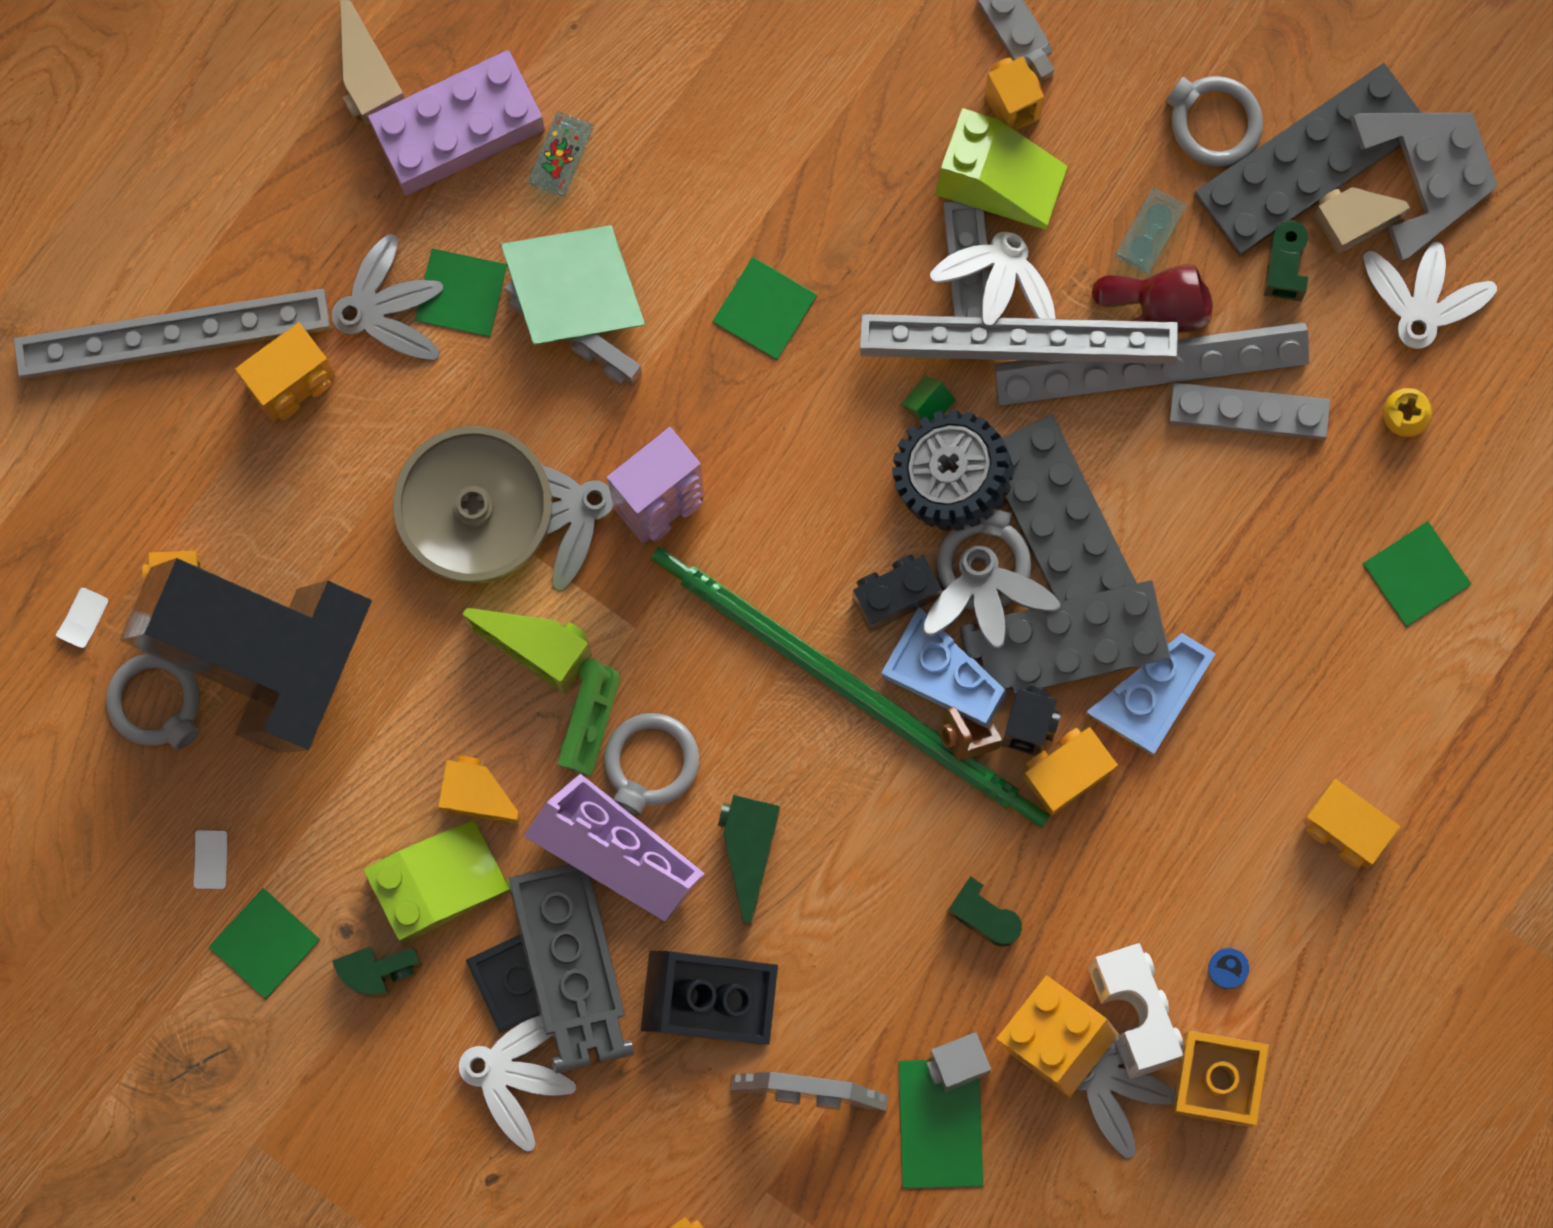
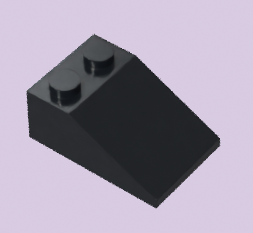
(709, 997)

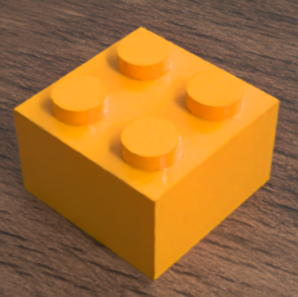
(286, 373)
(1058, 1036)
(1220, 1079)

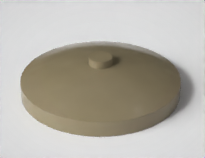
(472, 504)

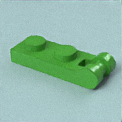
(589, 717)

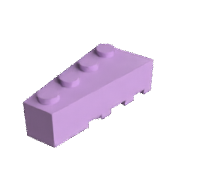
(614, 848)

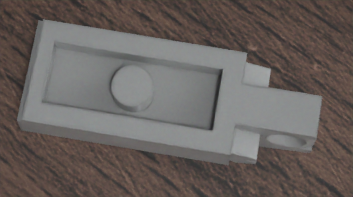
(1019, 34)

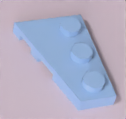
(943, 673)
(1154, 695)

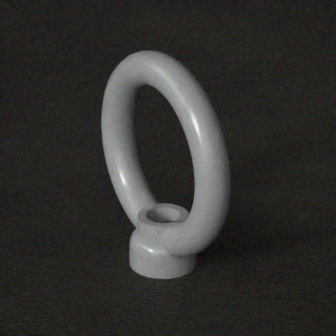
(1185, 95)
(995, 526)
(179, 729)
(634, 796)

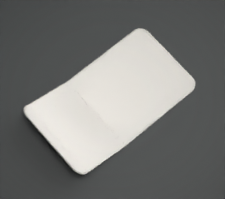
(82, 618)
(210, 859)

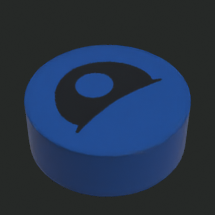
(1228, 968)

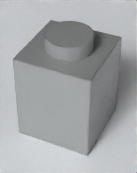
(958, 1062)

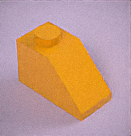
(474, 792)

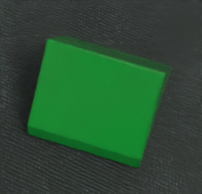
(928, 398)

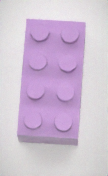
(457, 122)
(657, 486)

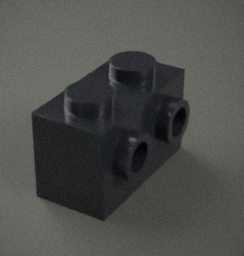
(896, 592)
(1031, 721)

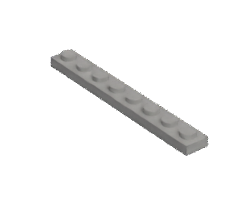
(170, 334)
(1019, 339)
(1196, 359)

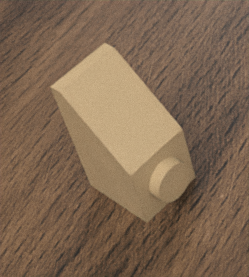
(1356, 216)

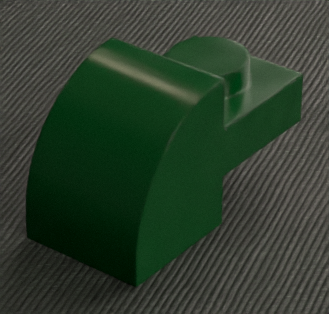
(367, 975)

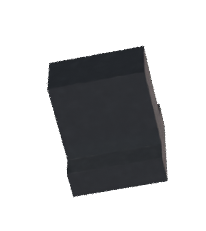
(252, 645)

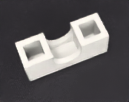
(1129, 977)

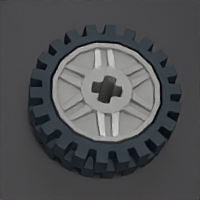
(948, 497)

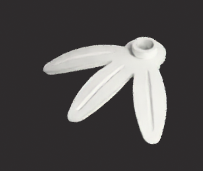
(1008, 259)
(1427, 287)
(502, 1071)

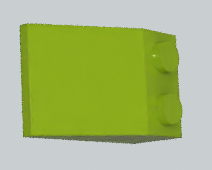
(999, 171)
(536, 643)
(436, 881)

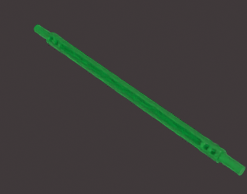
(847, 685)

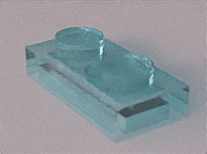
(1150, 230)

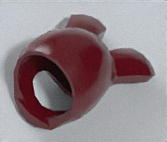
(1168, 296)

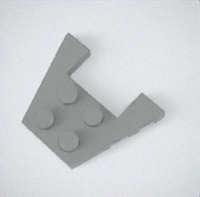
(1444, 162)
(828, 1093)

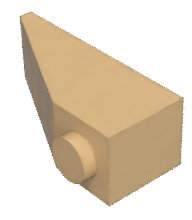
(365, 72)

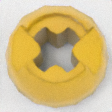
(1420, 407)

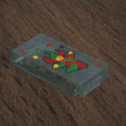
(560, 154)

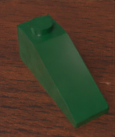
(748, 842)

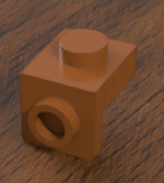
(967, 737)

